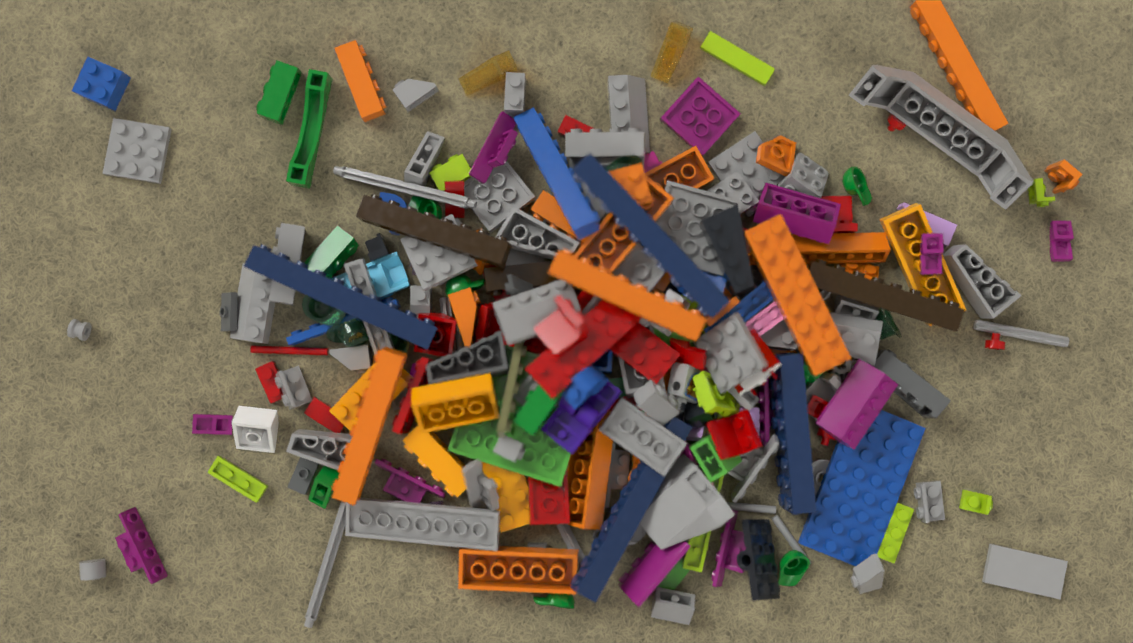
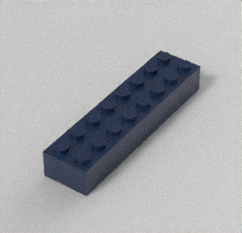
(793, 434)

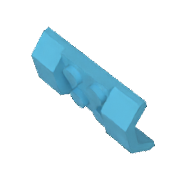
(386, 275)

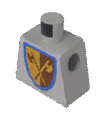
(682, 384)

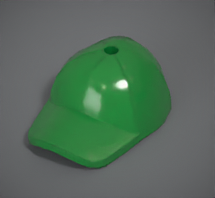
(856, 184)
(426, 205)
(460, 283)
(792, 568)
(556, 599)

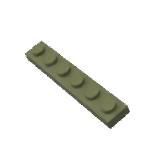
(511, 388)

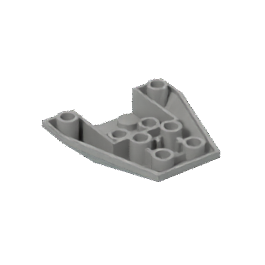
(684, 506)

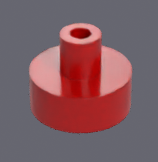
(895, 123)
(995, 343)
(825, 436)

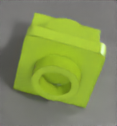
(1036, 194)
(976, 502)

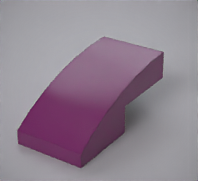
(1060, 241)
(931, 254)
(212, 424)

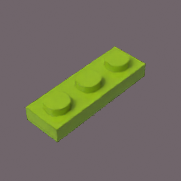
(237, 479)
(895, 533)

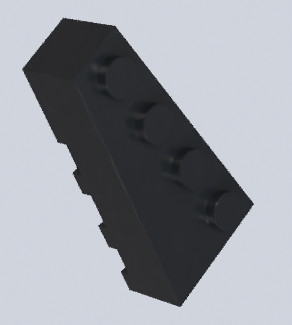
(728, 245)

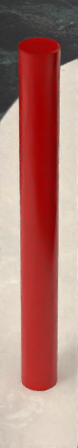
(289, 350)

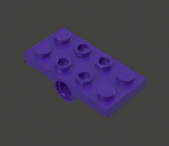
(572, 426)

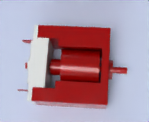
(760, 377)

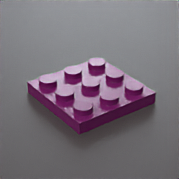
(700, 116)

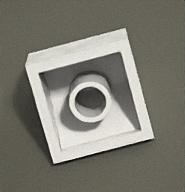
(255, 429)

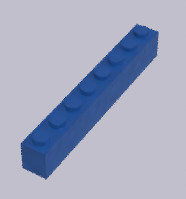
(557, 175)

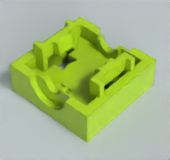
(710, 396)

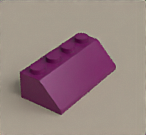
(802, 213)
(856, 404)
(650, 570)

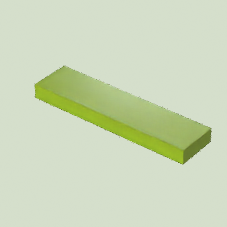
(737, 58)

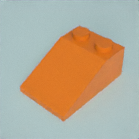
(466, 313)

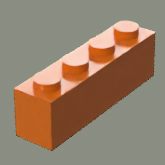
(360, 81)

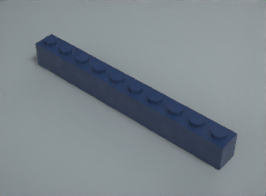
(650, 235)
(341, 297)
(621, 524)

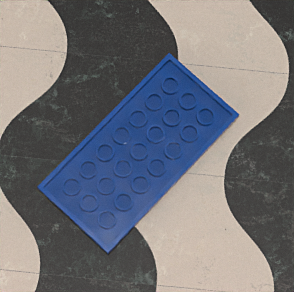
(862, 490)

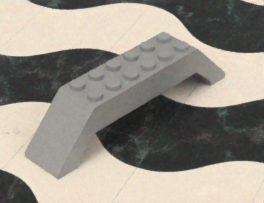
(948, 128)

